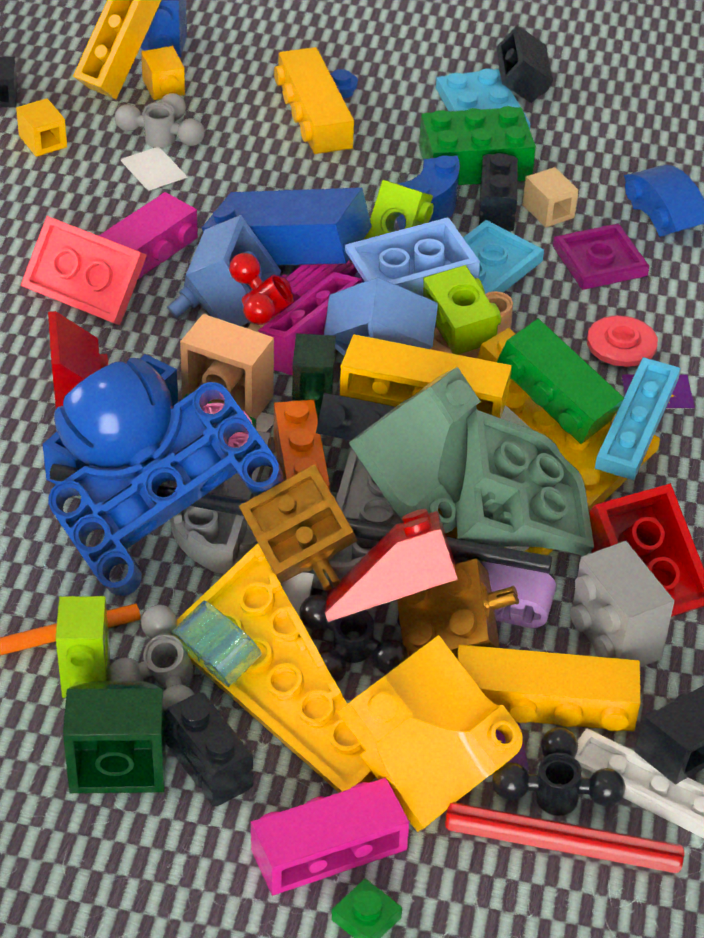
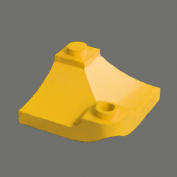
(430, 732)

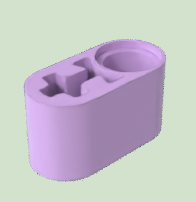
(534, 592)

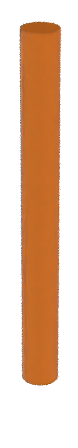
(47, 634)

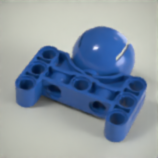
(135, 446)

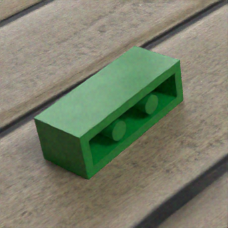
(560, 381)

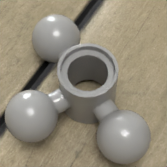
(160, 122)
(157, 624)

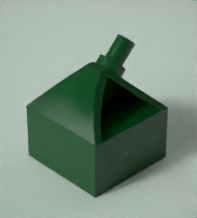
(115, 737)

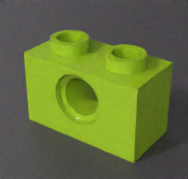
(398, 200)
(463, 309)
(82, 640)

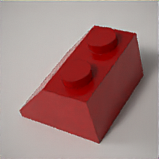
(72, 355)

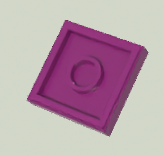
(600, 256)

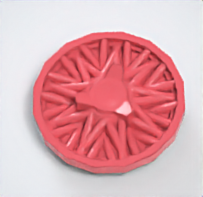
(622, 340)

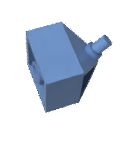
(209, 278)
(380, 312)

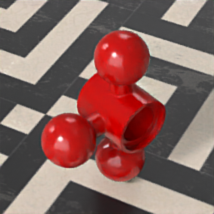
(266, 296)

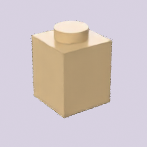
(550, 197)

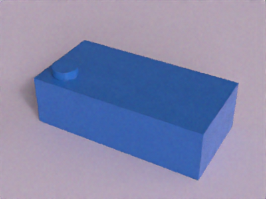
(300, 224)

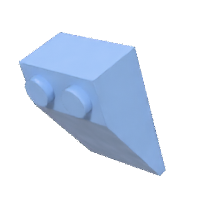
(412, 254)

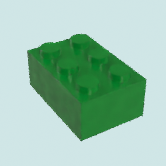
(476, 133)

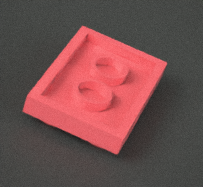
(83, 270)

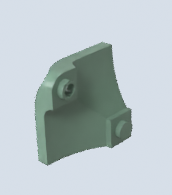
(422, 448)
(520, 490)

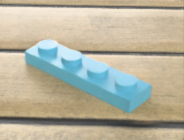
(637, 419)

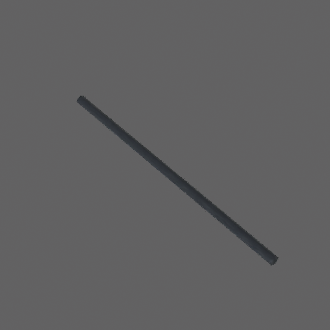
(362, 529)

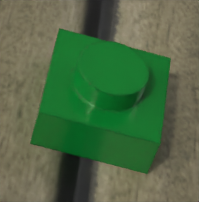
(366, 912)

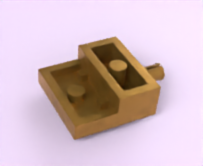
(299, 526)
(455, 611)

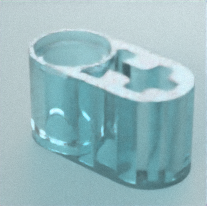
(216, 643)

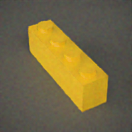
(115, 44)
(314, 100)
(396, 371)
(557, 686)

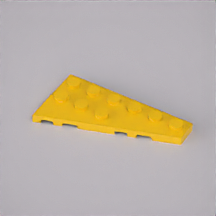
(289, 682)

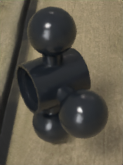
(385, 654)
(559, 767)

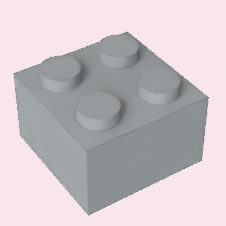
(621, 605)

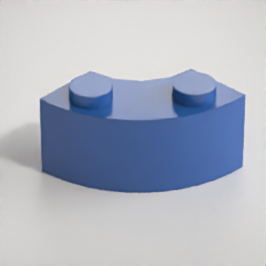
(438, 179)
(666, 197)

